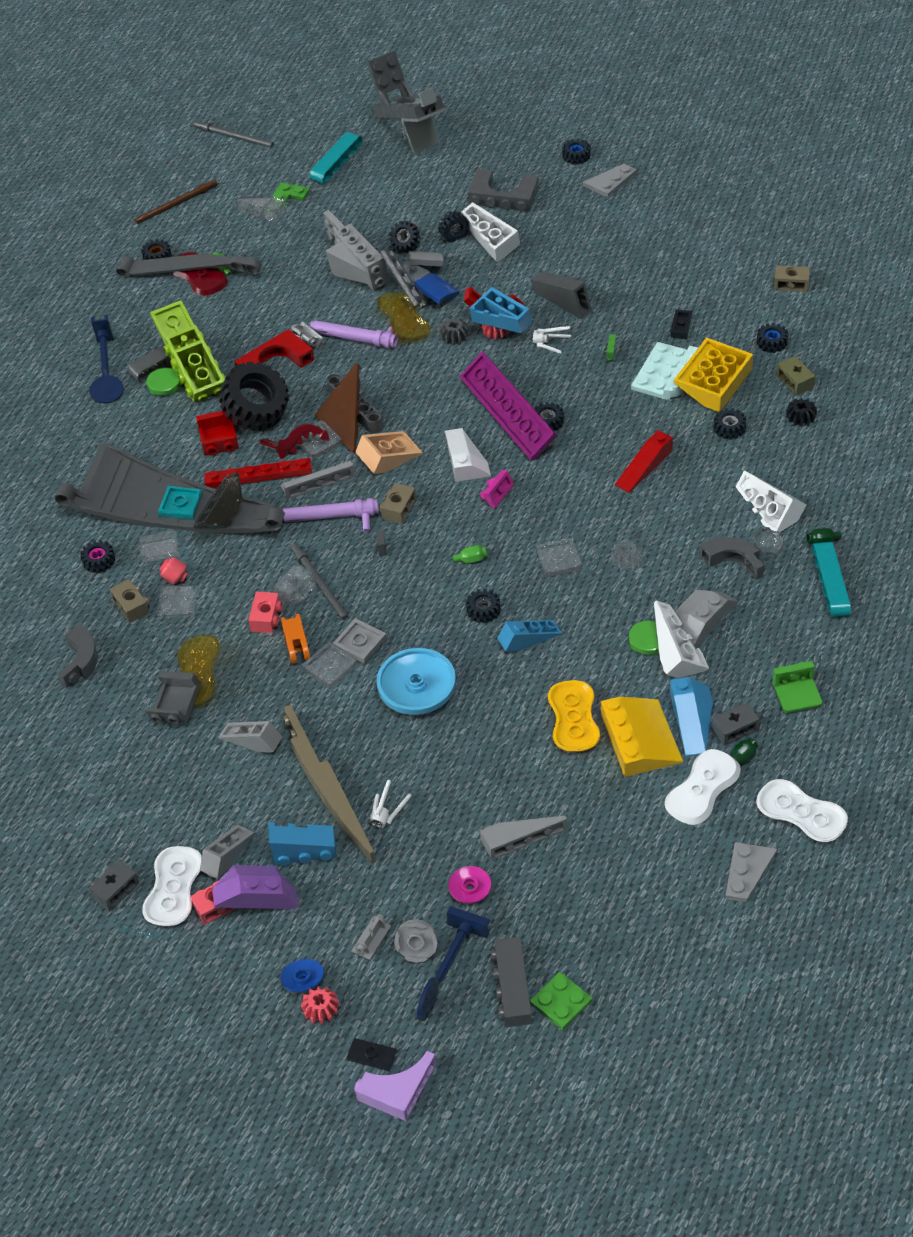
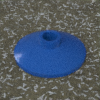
(302, 975)

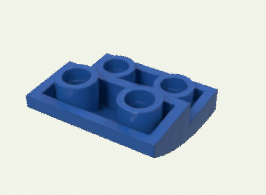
(436, 288)

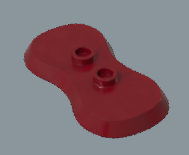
(203, 281)

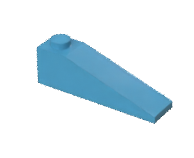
(692, 710)

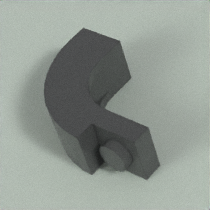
(732, 549)
(86, 660)

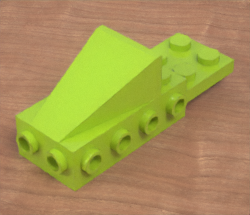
(188, 352)

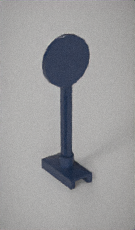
(105, 388)
(466, 924)

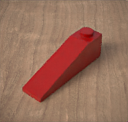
(646, 460)

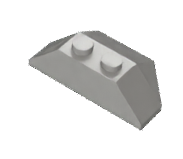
(703, 612)

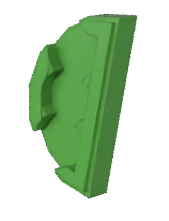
(611, 347)

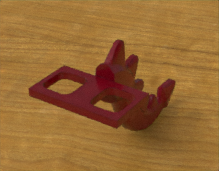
(294, 438)

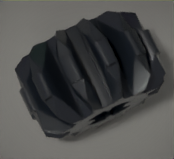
(801, 412)

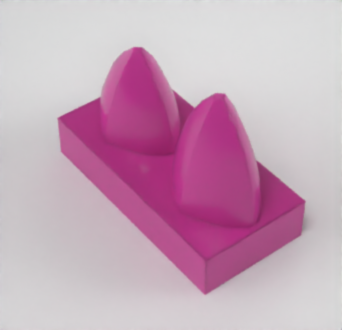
(497, 488)

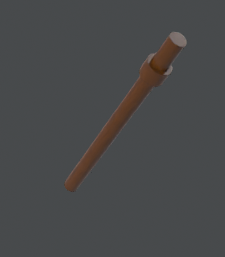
(202, 188)

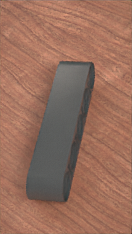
(147, 364)
(368, 415)

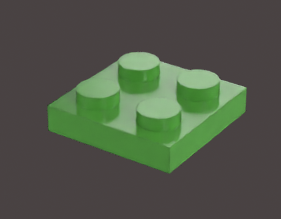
(561, 1001)

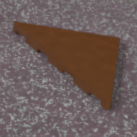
(342, 408)

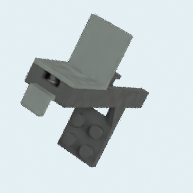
(414, 110)

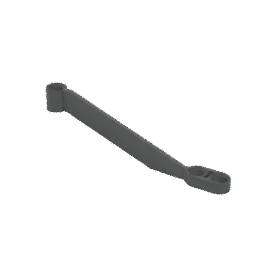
(128, 266)

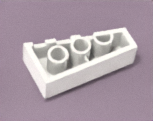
(492, 233)

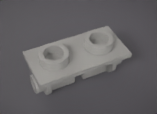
(308, 335)
(371, 937)

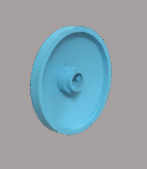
(416, 681)

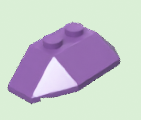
(254, 888)

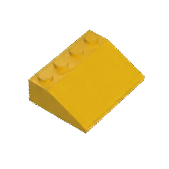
(714, 373)
(639, 734)

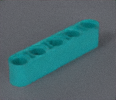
(335, 157)
(832, 579)

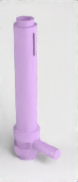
(378, 337)
(337, 510)

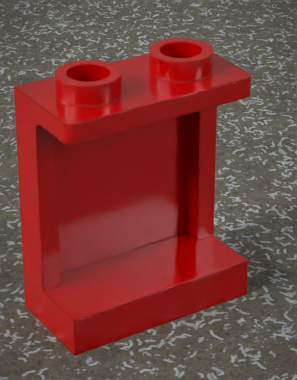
(216, 433)

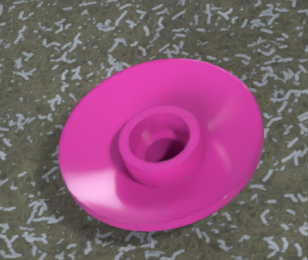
(468, 877)

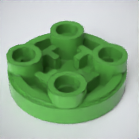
(163, 382)
(644, 638)

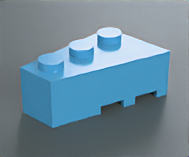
(500, 312)
(301, 844)

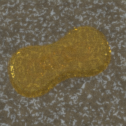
(403, 316)
(198, 657)

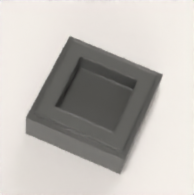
(381, 543)

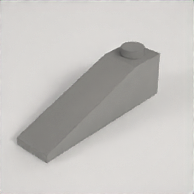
(513, 835)

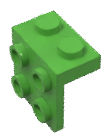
(796, 687)

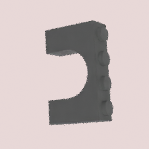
(519, 198)

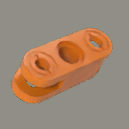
(295, 638)

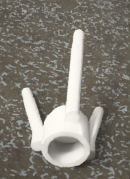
(541, 336)
(379, 814)

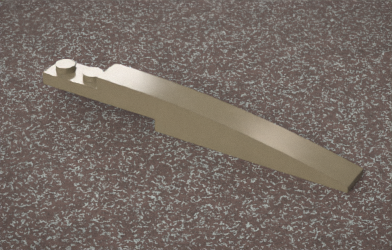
(326, 784)

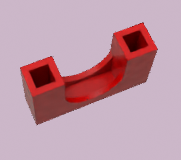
(283, 345)

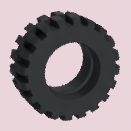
(261, 379)

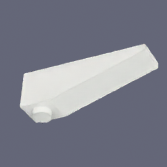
(465, 457)
(775, 506)

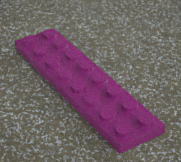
(508, 406)

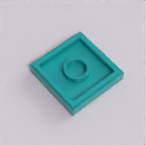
(180, 502)

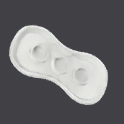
(709, 776)
(787, 802)
(170, 898)

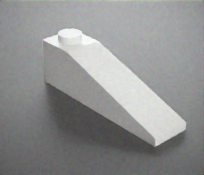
(675, 649)

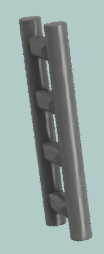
(403, 279)

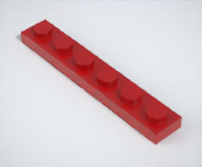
(262, 472)

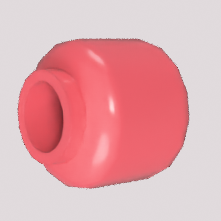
(173, 570)

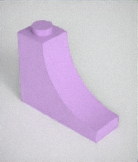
(396, 1092)

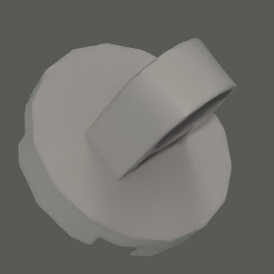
(416, 940)

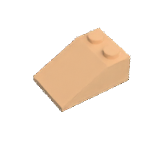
(386, 450)

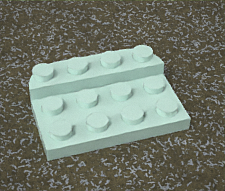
(660, 370)

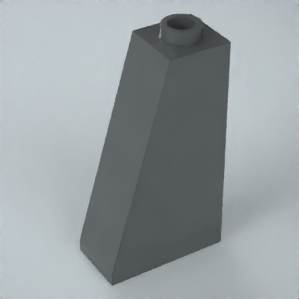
(563, 292)

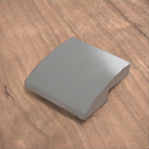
(425, 258)

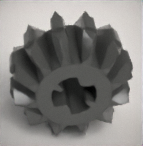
(454, 331)

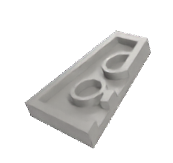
(610, 180)
(746, 870)

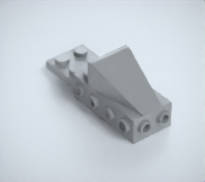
(353, 255)

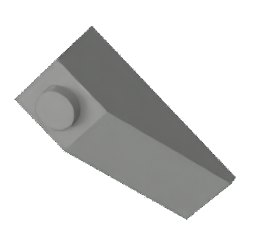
(257, 736)
(224, 851)

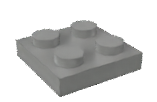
(360, 640)

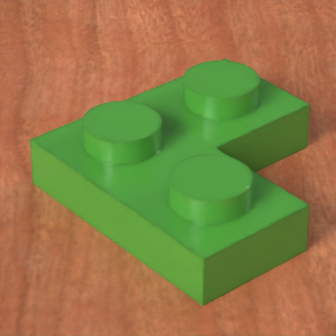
(289, 191)

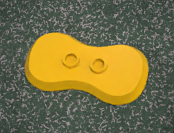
(574, 722)

